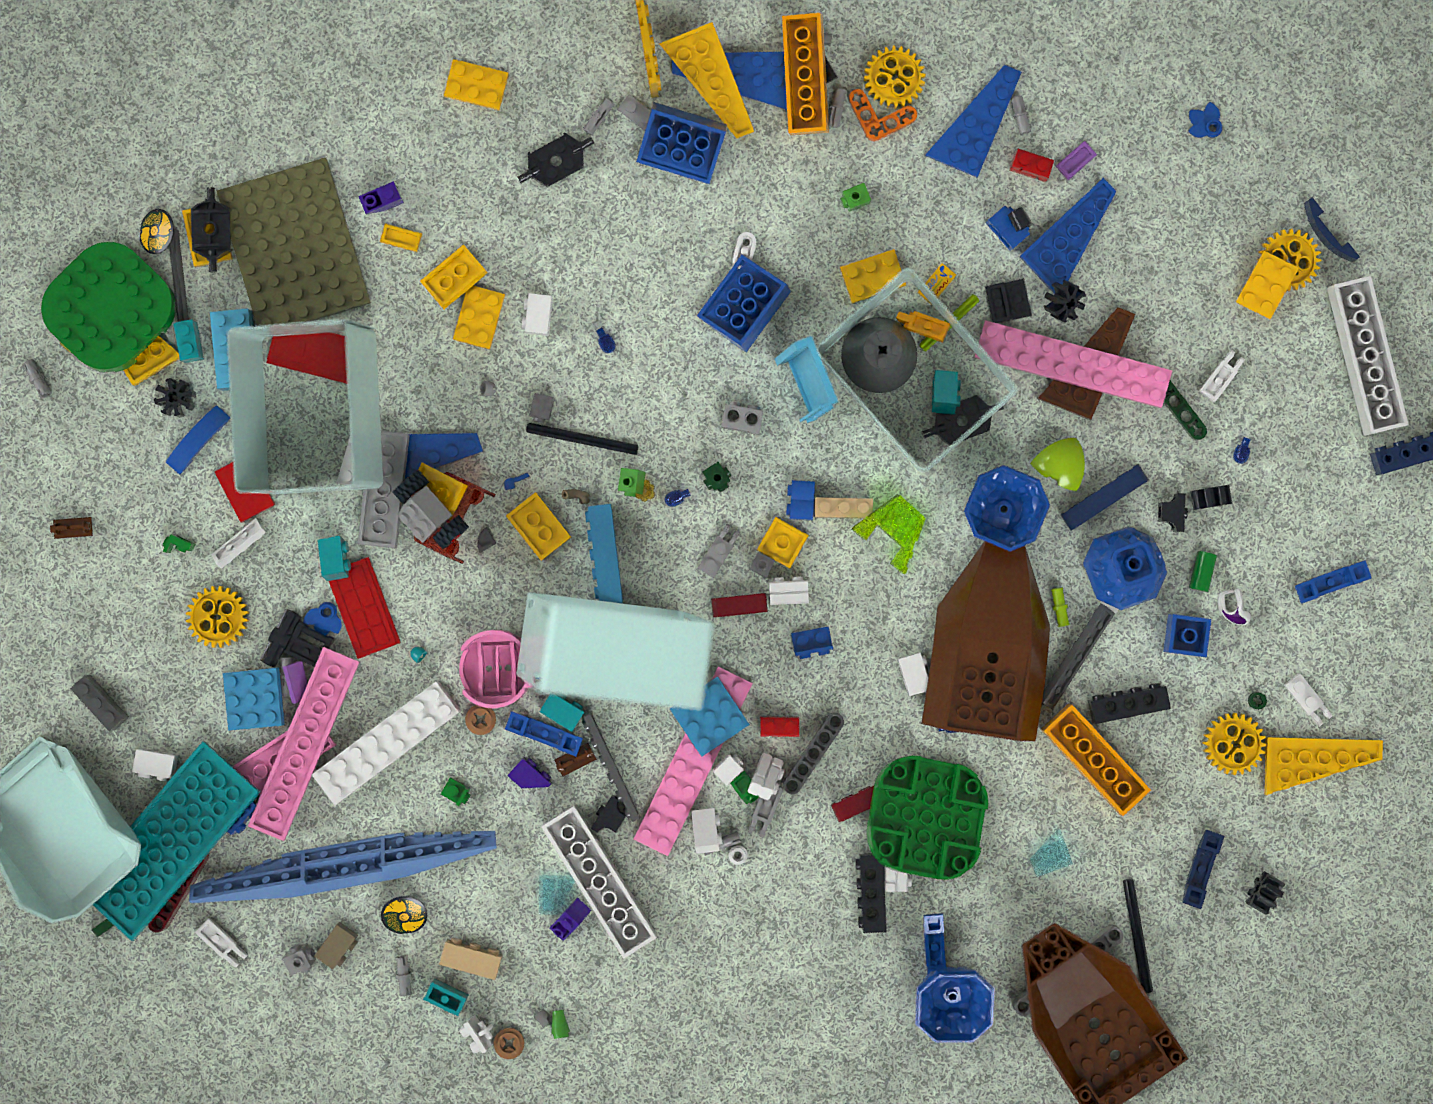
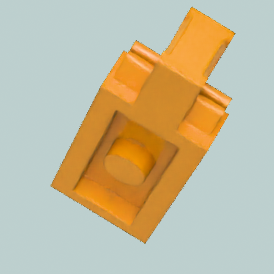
(924, 325)

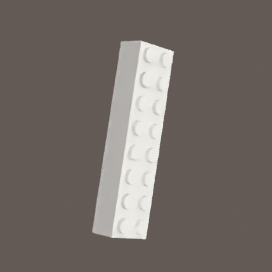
(1367, 355)
(386, 743)
(599, 881)

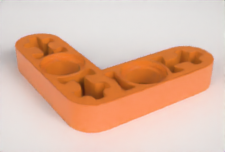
(873, 122)

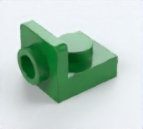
(181, 544)
(741, 784)
(456, 792)

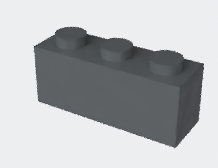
(99, 702)

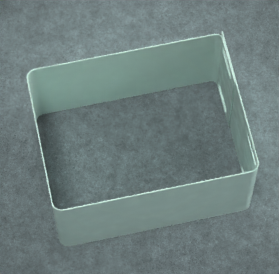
(903, 276)
(249, 411)
(614, 651)

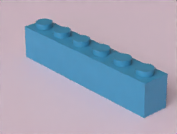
(604, 553)

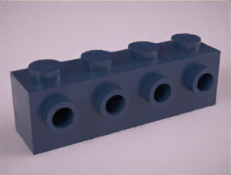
(1402, 454)

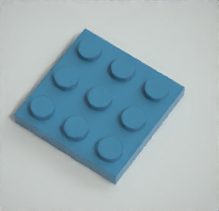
(253, 699)
(714, 722)

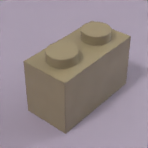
(336, 946)

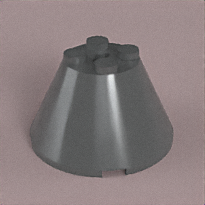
(875, 371)

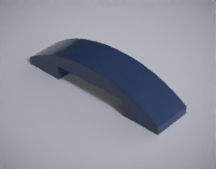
(1345, 251)
(1201, 869)

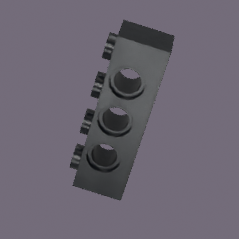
(1159, 702)
(877, 923)

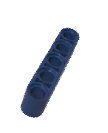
(1104, 497)

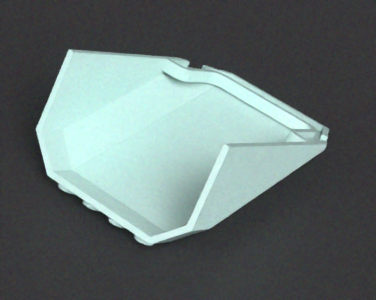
(59, 834)

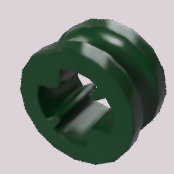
(1262, 697)

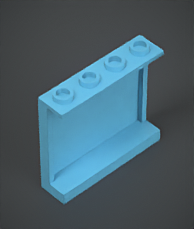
(810, 377)

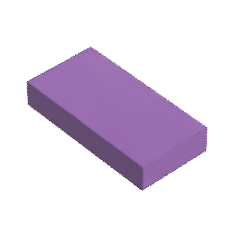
(1076, 160)
(295, 680)

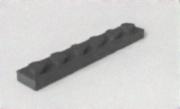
(1077, 655)
(607, 760)

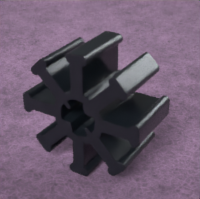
(1064, 301)
(171, 403)
(1211, 497)
(1265, 893)

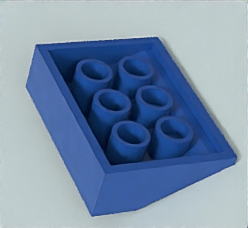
(681, 143)
(744, 303)

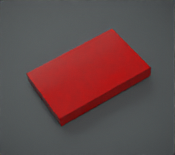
(244, 504)

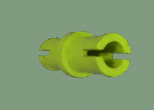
(1060, 607)

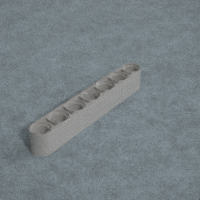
(1107, 945)

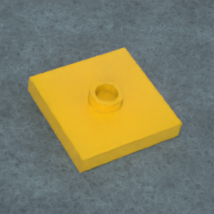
(782, 542)

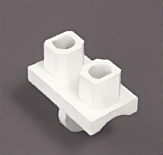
(479, 1033)

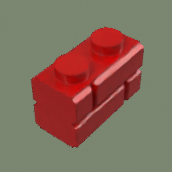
(1031, 165)
(779, 726)

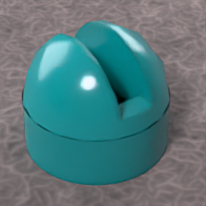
(417, 652)

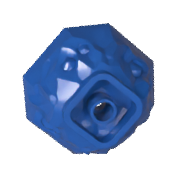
(1024, 503)
(1110, 571)
(954, 1005)

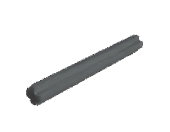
(178, 277)

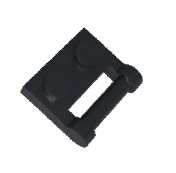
(305, 650)

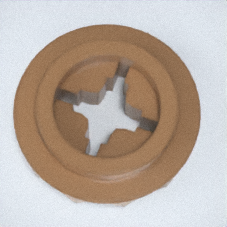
(480, 729)
(509, 1052)

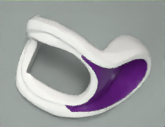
(1238, 616)

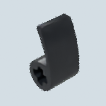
(1020, 219)

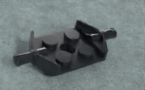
(567, 149)
(218, 243)
(947, 427)

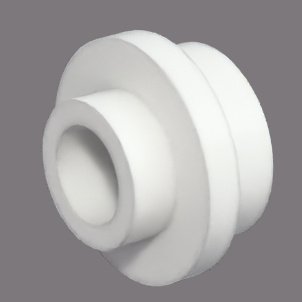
(742, 859)

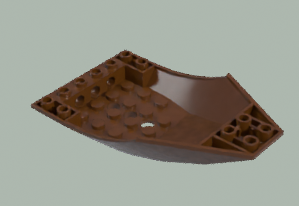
(988, 611)
(1078, 982)

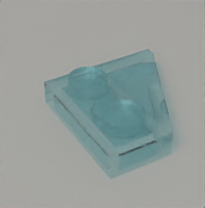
(1051, 855)
(553, 892)

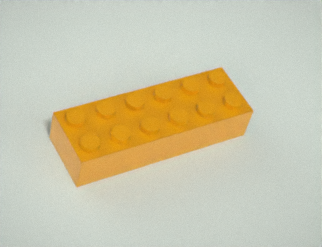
(805, 74)
(1095, 759)

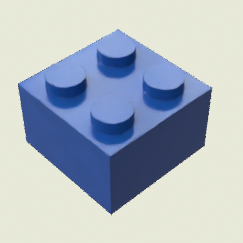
(1187, 635)

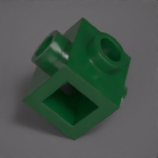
(711, 472)

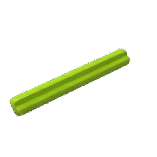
(959, 313)

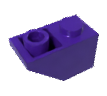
(381, 198)
(528, 776)
(570, 919)

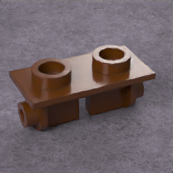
(72, 527)
(568, 763)

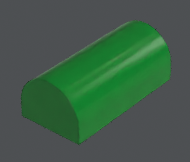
(1203, 571)

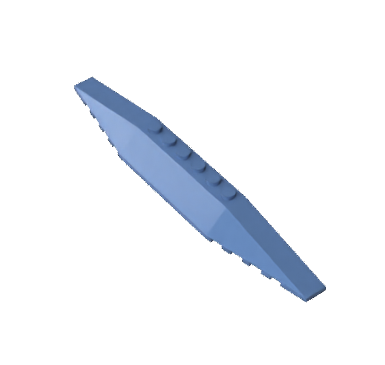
(343, 866)

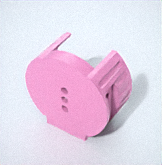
(495, 687)

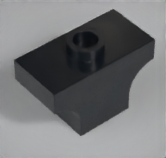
(1174, 512)
(609, 816)

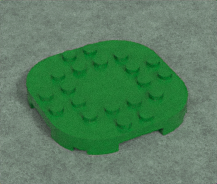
(108, 307)
(927, 817)

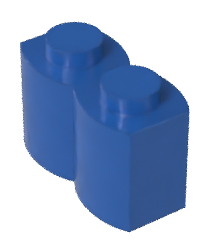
(1004, 230)
(801, 500)

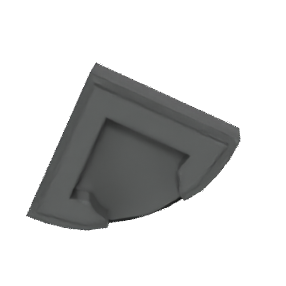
(485, 540)

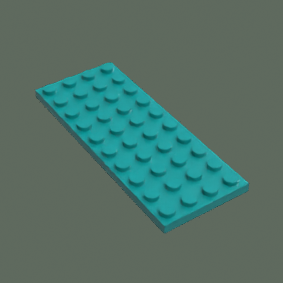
(176, 836)

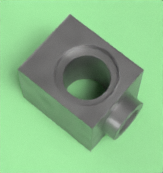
(541, 407)
(762, 565)

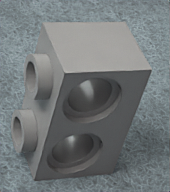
(741, 423)

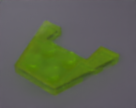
(900, 523)

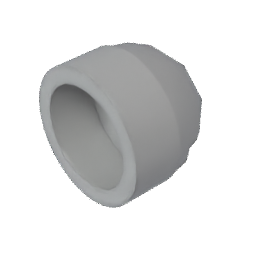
(487, 388)
(543, 1018)

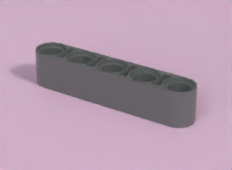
(812, 762)

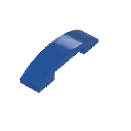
(197, 439)
(1333, 581)
(544, 733)
(934, 941)

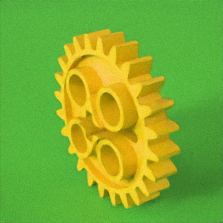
(886, 92)
(1305, 251)
(200, 615)
(1248, 753)

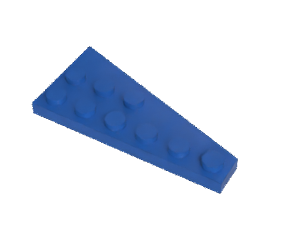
(757, 76)
(972, 133)
(1063, 244)
(440, 449)

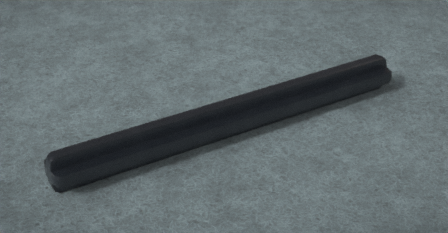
(582, 438)
(1137, 934)

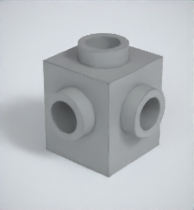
(299, 958)

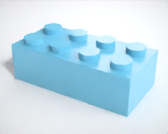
(220, 325)

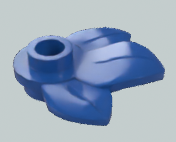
(1203, 119)
(322, 622)

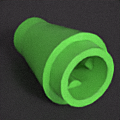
(559, 1025)

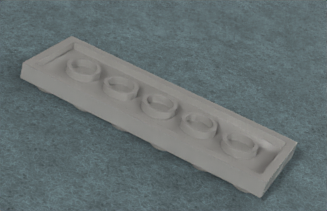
(380, 506)

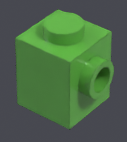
(855, 197)
(631, 482)

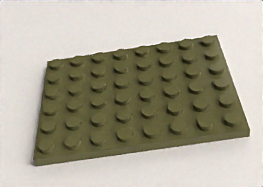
(294, 246)

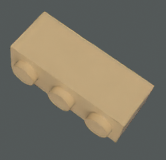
(842, 507)
(471, 958)

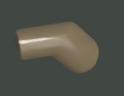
(574, 493)

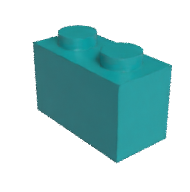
(188, 341)
(944, 392)
(334, 558)
(562, 711)
(446, 997)

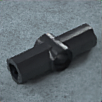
(280, 638)

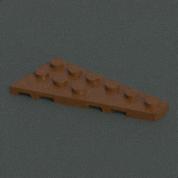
(1107, 339)

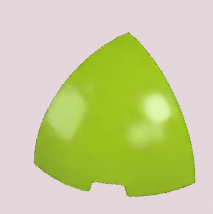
(1062, 462)

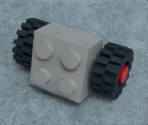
(425, 513)

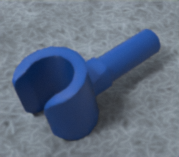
(509, 483)

